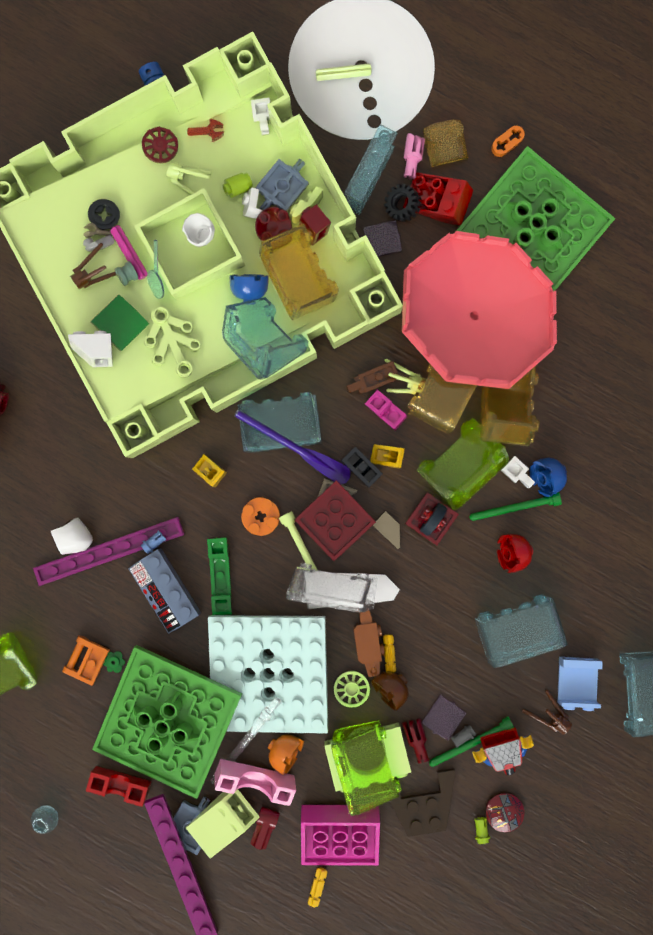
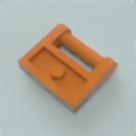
(91, 663)

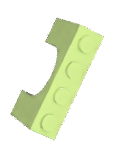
(394, 750)

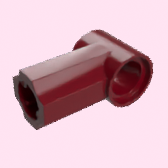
(264, 827)

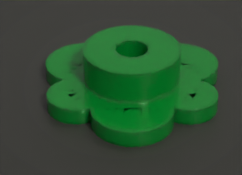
(119, 662)

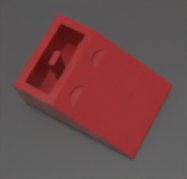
(442, 197)

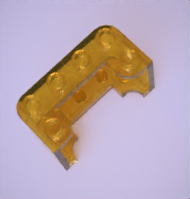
(296, 272)
(440, 401)
(507, 412)

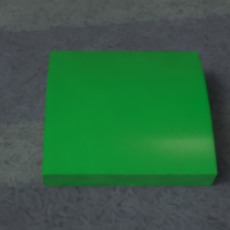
(121, 321)

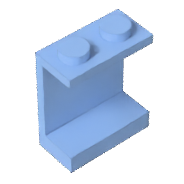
(578, 683)

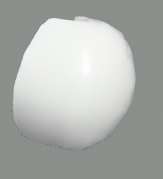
(198, 229)

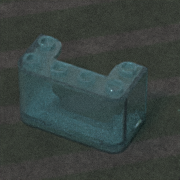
(290, 418)
(521, 631)

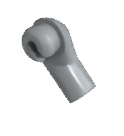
(91, 245)

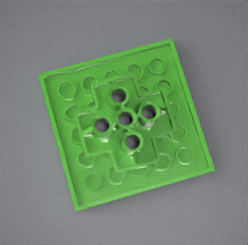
(531, 186)
(201, 712)

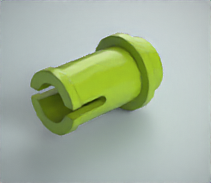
(481, 830)

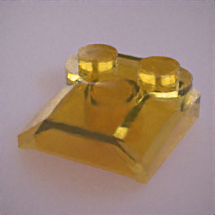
(445, 142)

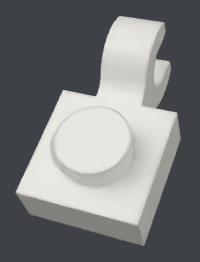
(261, 113)
(517, 471)

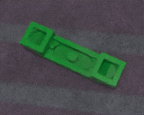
(220, 576)

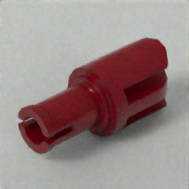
(417, 741)

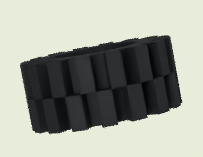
(409, 210)

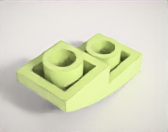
(312, 199)

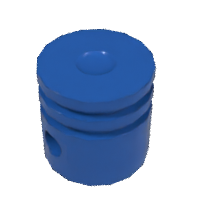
(155, 73)

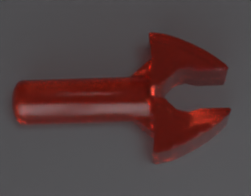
(209, 130)

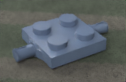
(282, 185)
(183, 817)

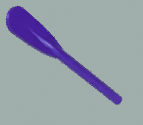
(322, 463)

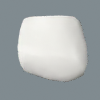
(72, 537)

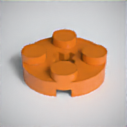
(270, 521)

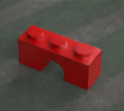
(106, 781)

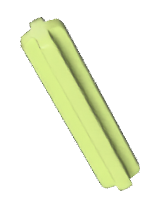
(343, 72)

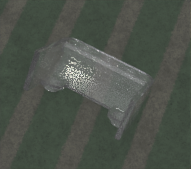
(332, 589)

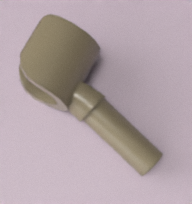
(94, 230)

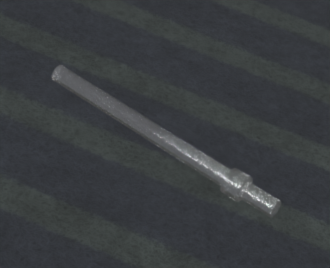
(265, 715)

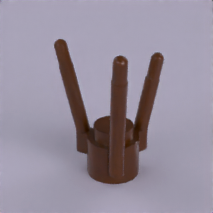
(82, 278)
(559, 722)

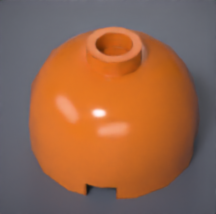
(284, 752)

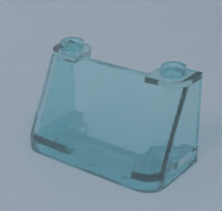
(257, 338)
(640, 693)

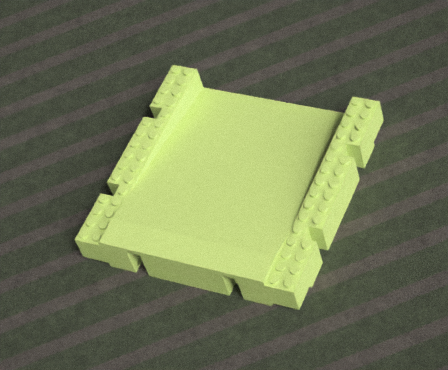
(48, 205)

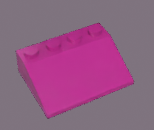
(338, 838)

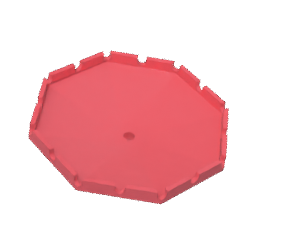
(479, 310)

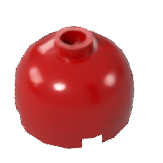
(514, 552)

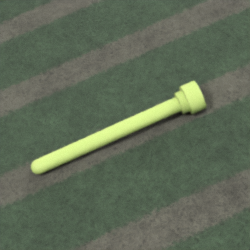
(288, 521)

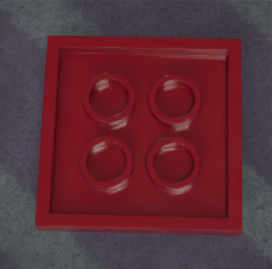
(335, 520)

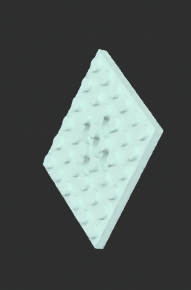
(297, 645)

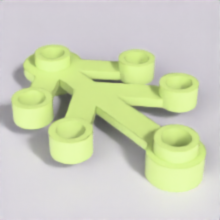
(171, 338)

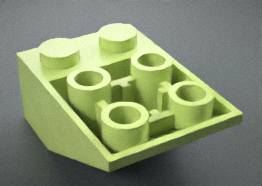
(222, 822)

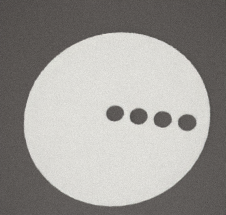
(367, 32)

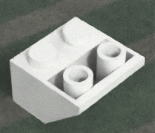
(93, 348)

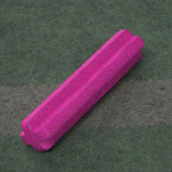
(128, 251)

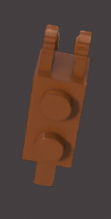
(367, 643)

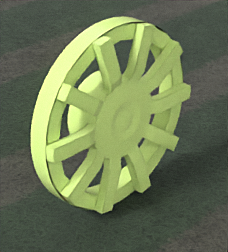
(351, 689)

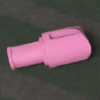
(413, 154)

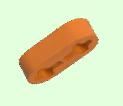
(505, 138)

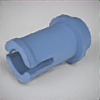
(154, 541)

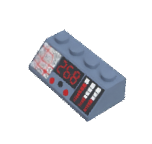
(164, 590)

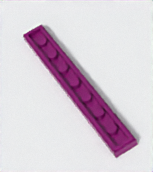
(105, 552)

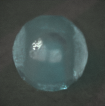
(44, 819)

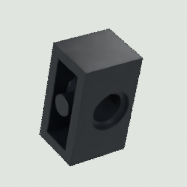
(361, 467)

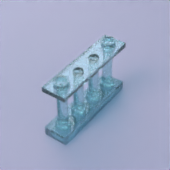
(370, 168)

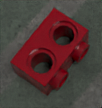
(316, 221)

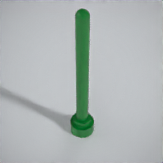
(554, 500)
(506, 724)

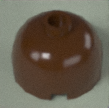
(392, 688)

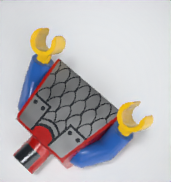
(503, 750)

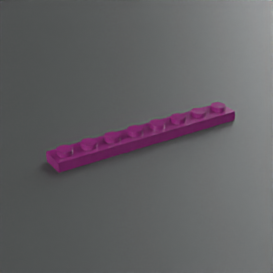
(180, 865)

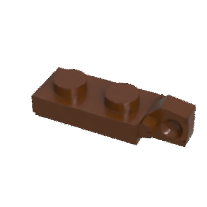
(373, 378)

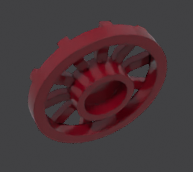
(159, 144)

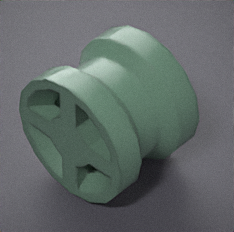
(126, 273)

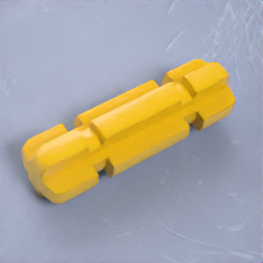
(389, 651)
(317, 887)

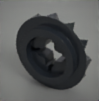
(97, 208)

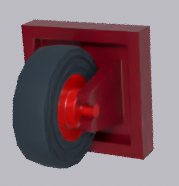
(431, 518)

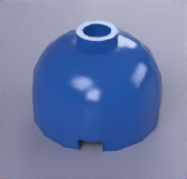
(249, 286)
(548, 475)

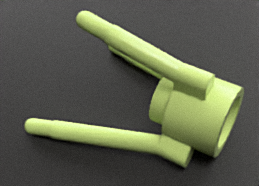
(178, 171)
(413, 382)

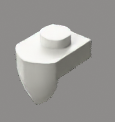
(250, 202)

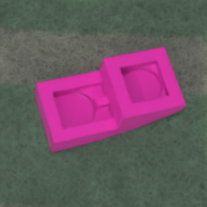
(386, 410)

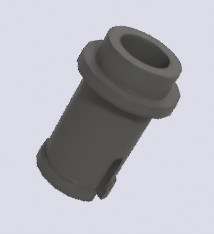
(463, 736)

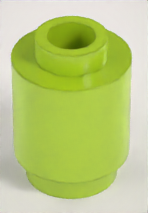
(237, 184)

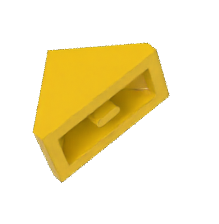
(387, 456)
(209, 471)

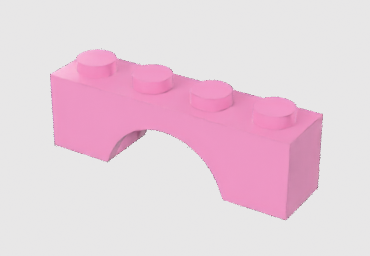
(234, 775)

